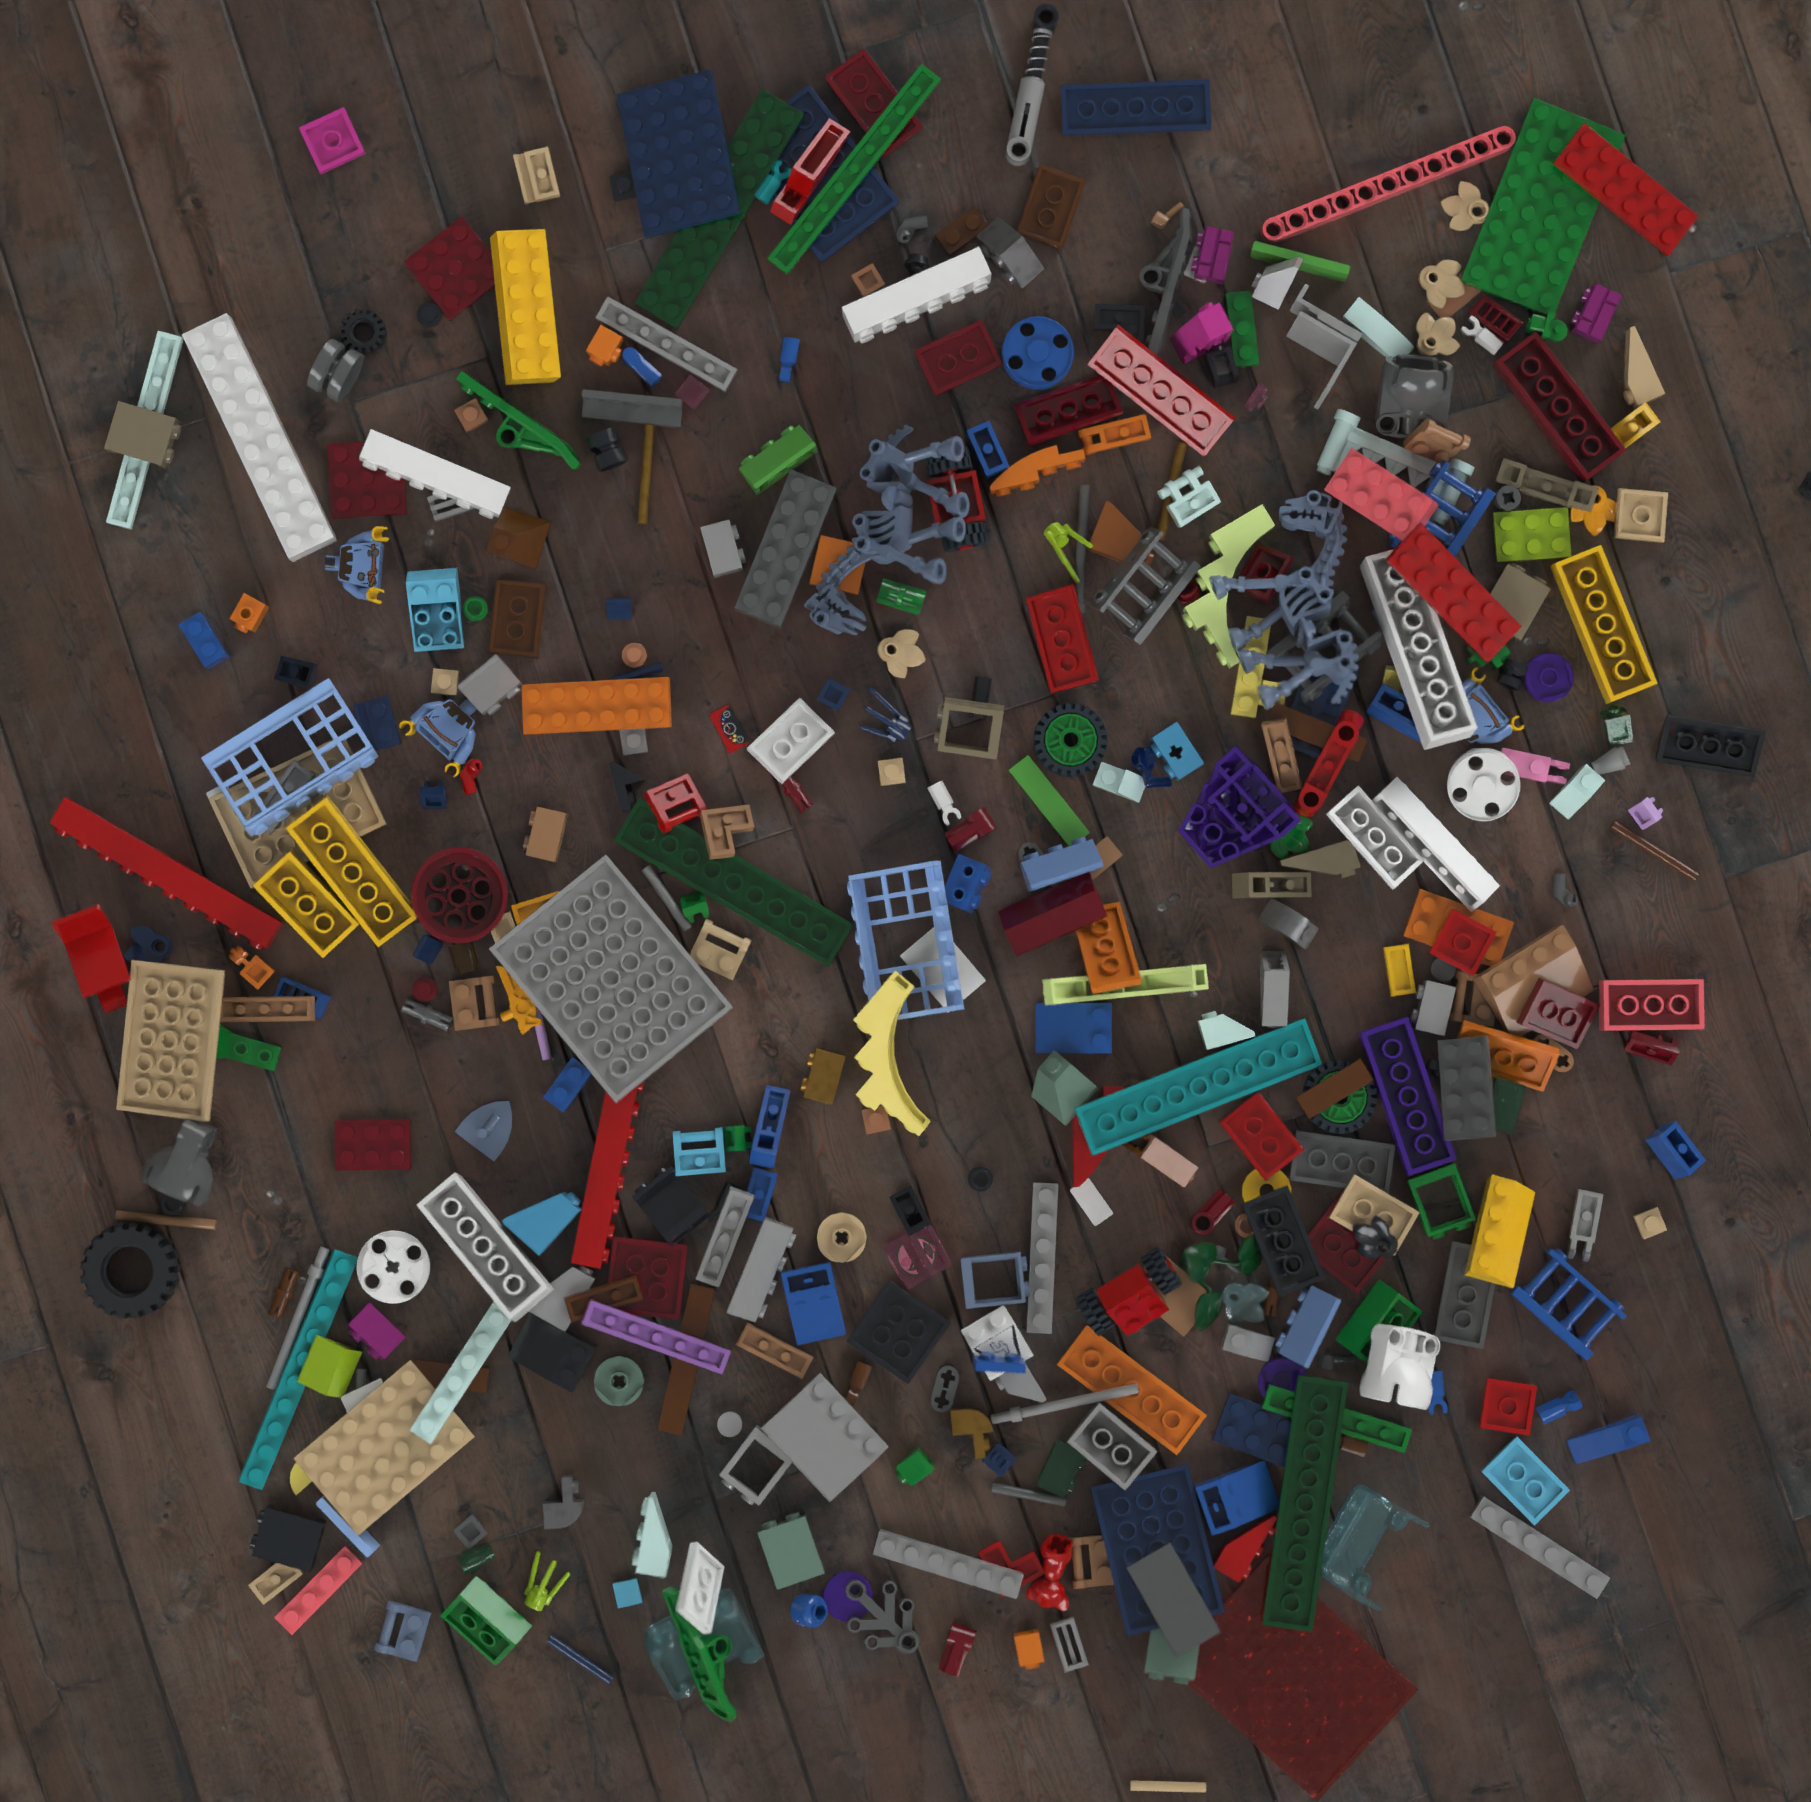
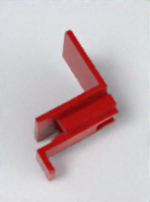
(95, 956)

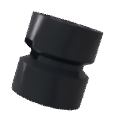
(607, 451)

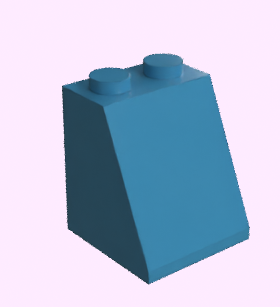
(544, 1221)

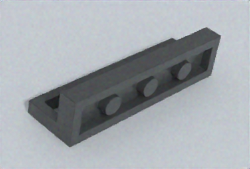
(632, 408)

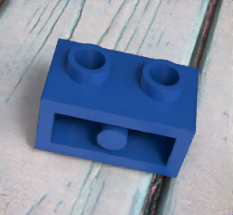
(967, 881)

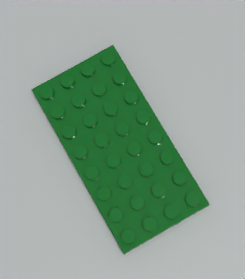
(1535, 215)

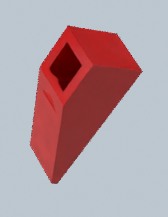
(1238, 1552)

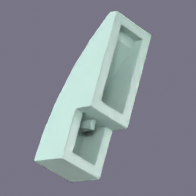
(1376, 329)

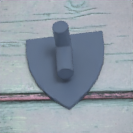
(488, 1128)

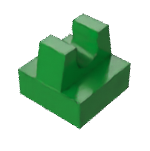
(694, 904)
(735, 1139)

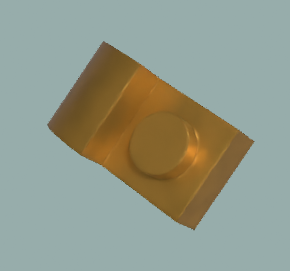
(972, 1421)

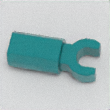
(772, 183)

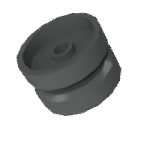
(335, 370)

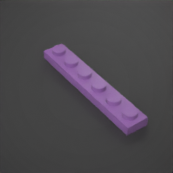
(656, 1336)

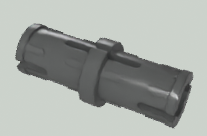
(427, 1014)

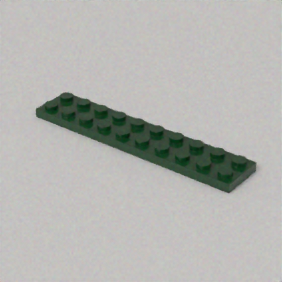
(699, 248)
(736, 885)
(1304, 1503)

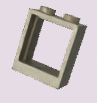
(970, 707)

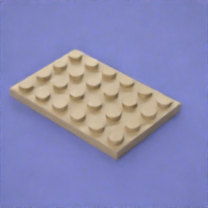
(262, 851)
(170, 1040)
(371, 1455)

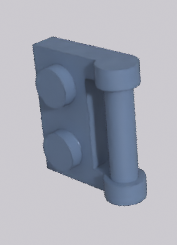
(411, 1631)

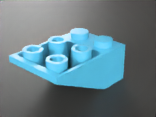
(435, 609)

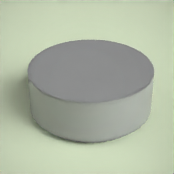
(729, 1424)

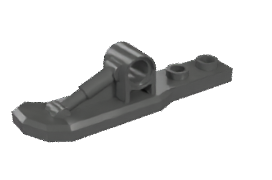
(1170, 270)

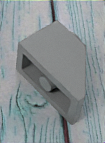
(1275, 282)
(1247, 1342)
(1021, 1385)

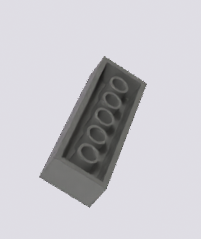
(786, 549)

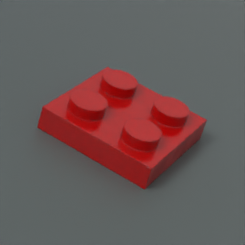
(1462, 942)
(1508, 1406)

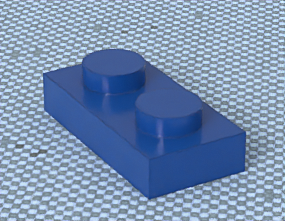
(762, 1186)
(990, 1363)

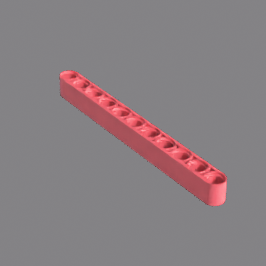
(1396, 176)

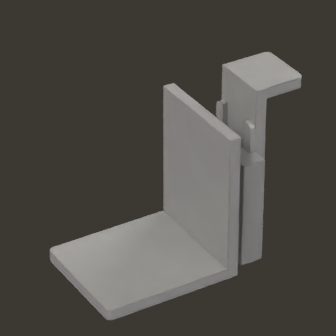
(1323, 336)

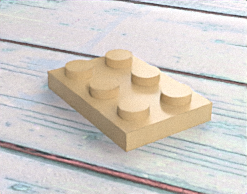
(1363, 1201)

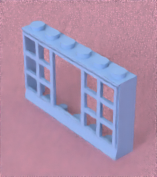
(266, 726)
(942, 927)

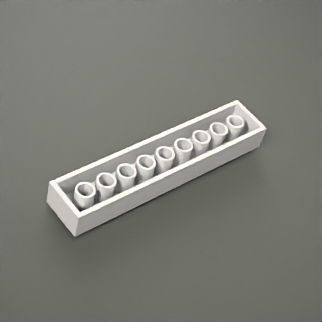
(259, 437)

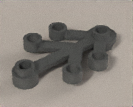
(885, 1618)

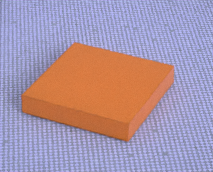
(827, 553)

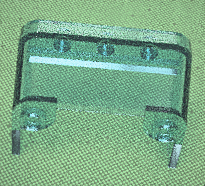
(1355, 1538)

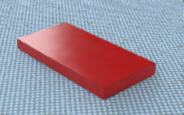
(1062, 639)

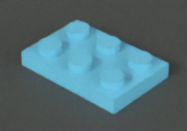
(1525, 1480)

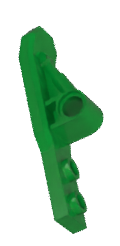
(527, 431)
(247, 1049)
(703, 1659)

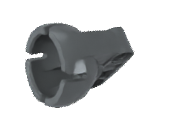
(1411, 391)
(183, 1167)

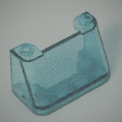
(667, 1655)

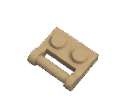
(715, 957)

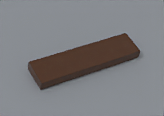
(1312, 729)

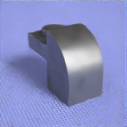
(1288, 923)
(566, 1511)

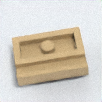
(536, 175)

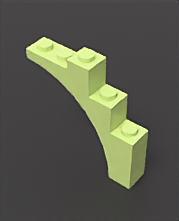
(1231, 544)
(1153, 982)

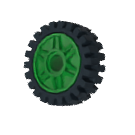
(1074, 720)
(1351, 1113)

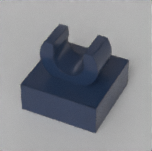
(833, 694)
(433, 796)
(999, 1459)

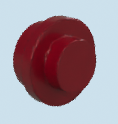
(1190, 593)
(424, 989)

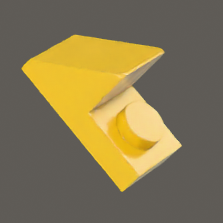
(1635, 425)

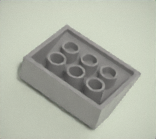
(824, 1437)

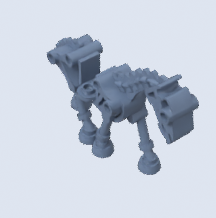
(887, 534)
(1308, 598)

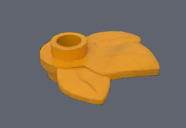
(1602, 510)

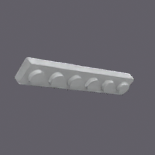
(666, 344)
(1042, 1257)
(1539, 1547)
(948, 1563)

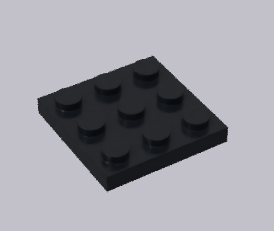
(898, 1331)

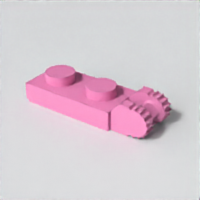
(1535, 766)

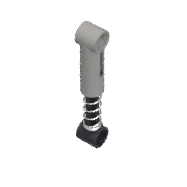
(1031, 87)

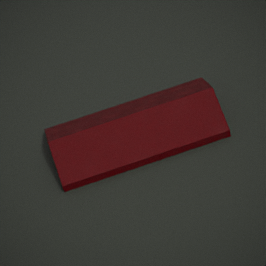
(1067, 409)
(1052, 914)

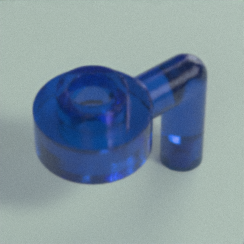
(1144, 761)

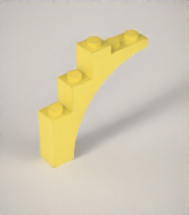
(878, 1055)

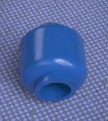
(809, 1610)

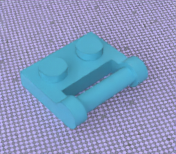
(699, 1160)

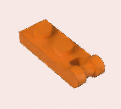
(1115, 434)

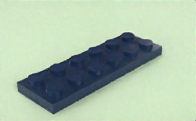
(1135, 107)

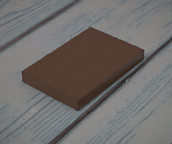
(1050, 206)
(517, 618)

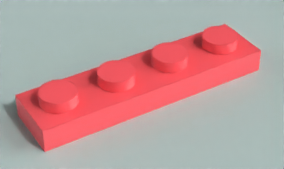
(319, 1589)

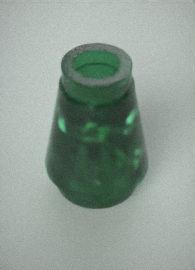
(475, 1559)

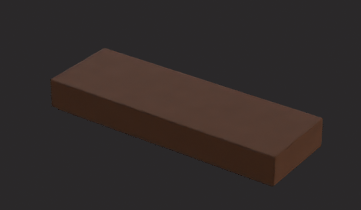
(1334, 1088)
(611, 1294)
(436, 1371)

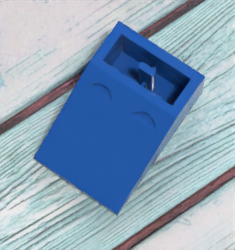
(813, 1303)
(1237, 1497)

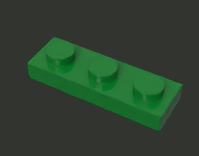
(1243, 334)

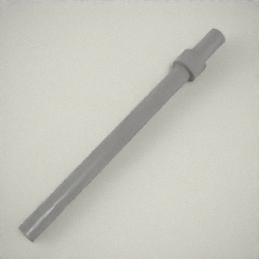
(315, 1272)
(1017, 1414)

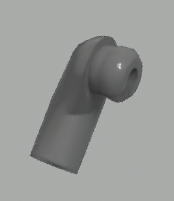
(909, 226)
(1561, 894)

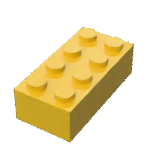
(306, 903)

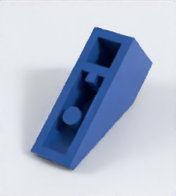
(769, 1126)
(1608, 1439)

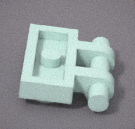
(1193, 503)

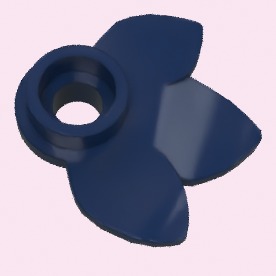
(146, 944)

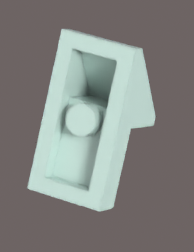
(1119, 782)

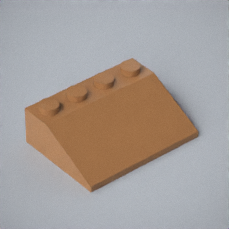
(1512, 979)

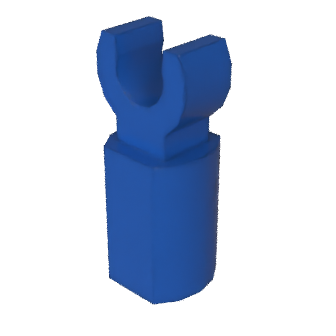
(788, 357)
(1438, 1392)
(1558, 1407)

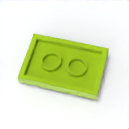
(1531, 535)

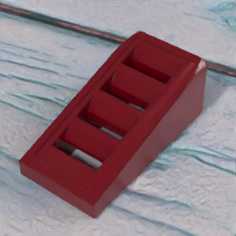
(1500, 311)

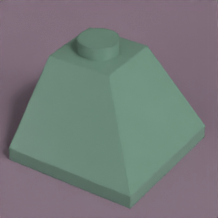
(1061, 1087)

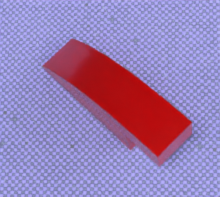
(809, 171)
(1083, 1161)

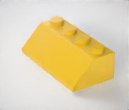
(1500, 1231)

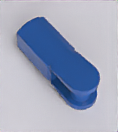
(641, 367)

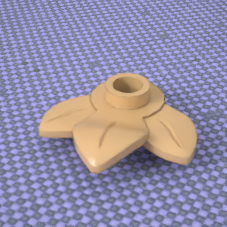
(1462, 206)
(1445, 283)
(1437, 332)
(904, 653)

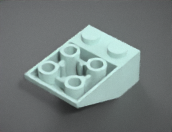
(655, 1546)

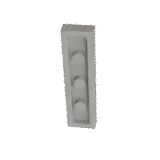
(724, 1236)

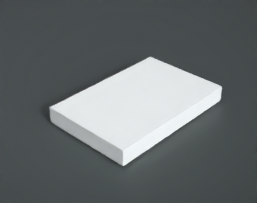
(790, 740)
(926, 950)
(700, 1588)

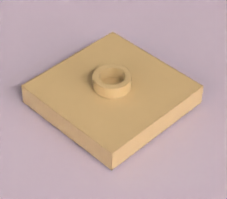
(1640, 515)

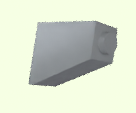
(1274, 988)
(553, 1306)

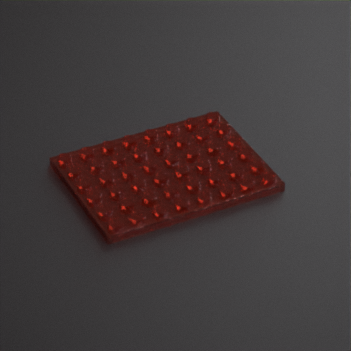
(1295, 1692)

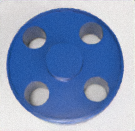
(1037, 353)

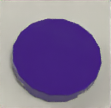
(1548, 677)
(1276, 1373)
(836, 1600)

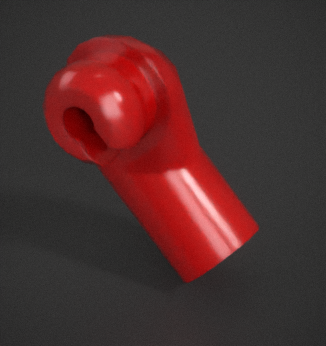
(468, 775)

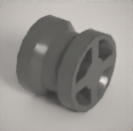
(1504, 503)

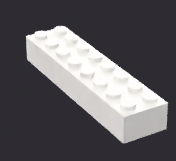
(1419, 656)

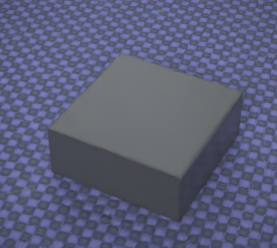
(470, 1531)

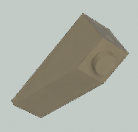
(1330, 860)
(1271, 885)

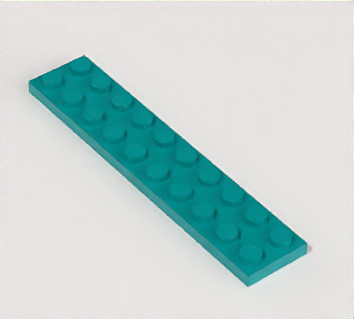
(1197, 1086)

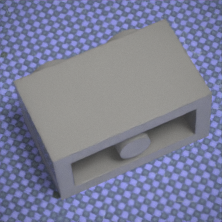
(722, 548)
(1432, 1008)

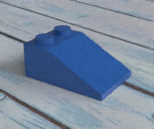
(1073, 1028)

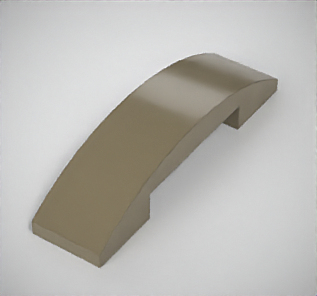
(1546, 486)

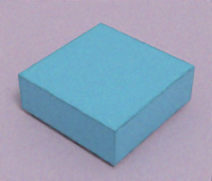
(627, 1592)

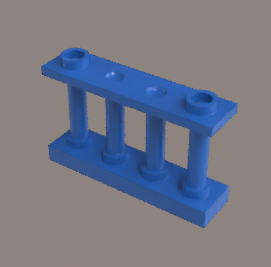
(1465, 519)
(1545, 1310)

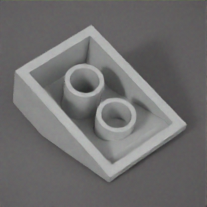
(490, 685)

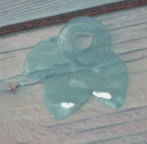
(1246, 1305)

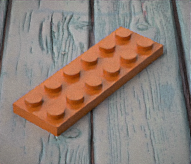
(596, 705)
(1156, 1406)

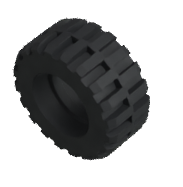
(97, 1276)

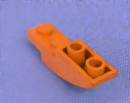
(1025, 471)

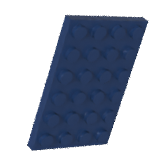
(678, 154)
(864, 206)
(1141, 1520)

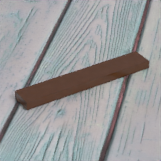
(682, 1372)

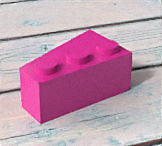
(1203, 332)

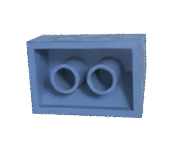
(1060, 863)
(1307, 1325)

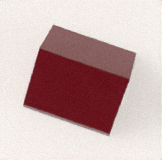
(1265, 564)

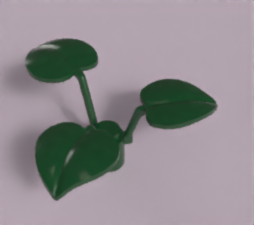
(1198, 1262)

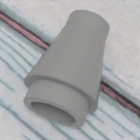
(1611, 761)

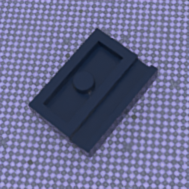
(378, 722)

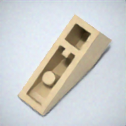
(1640, 378)

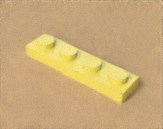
(1246, 693)

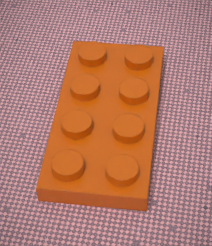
(1431, 912)
(1108, 952)
(1514, 1056)

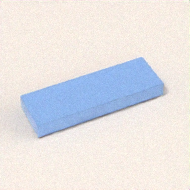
(363, 1542)

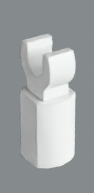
(1483, 336)
(943, 800)

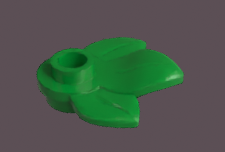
(1294, 841)

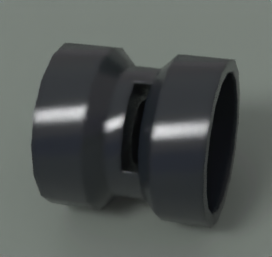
(1512, 674)

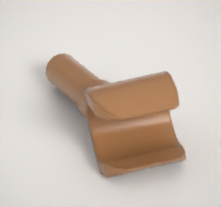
(1161, 220)

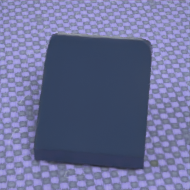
(619, 608)
(427, 949)

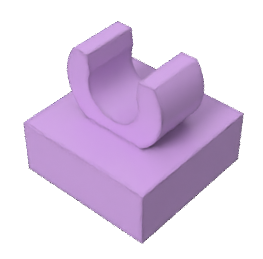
(1645, 813)

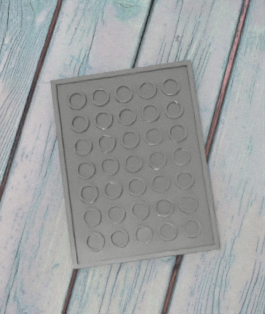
(611, 978)

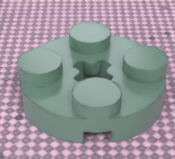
(617, 1395)

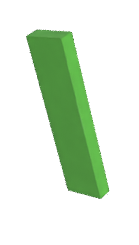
(1309, 264)
(1048, 800)

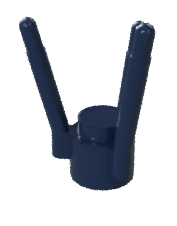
(897, 728)

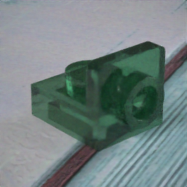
(1617, 725)

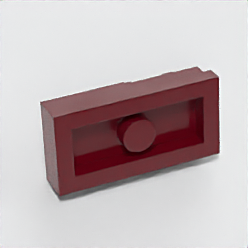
(1652, 1048)

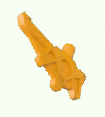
(520, 1004)

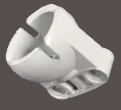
(1400, 1358)

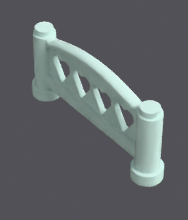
(1347, 436)

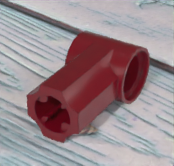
(975, 826)
(1213, 1211)
(958, 1643)

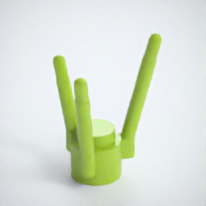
(1058, 538)
(537, 1596)

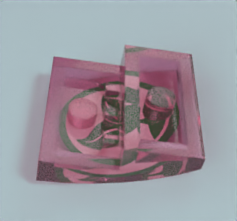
(917, 1256)

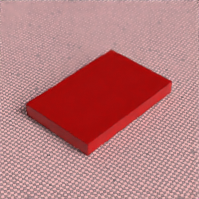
(1262, 1136)

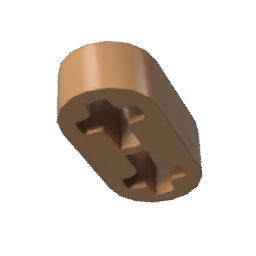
(1551, 1042)

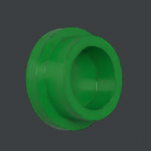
(475, 608)

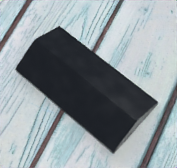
(1710, 745)
(1283, 1241)

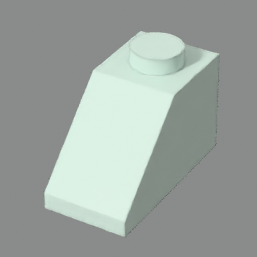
(1577, 791)
(1221, 1030)

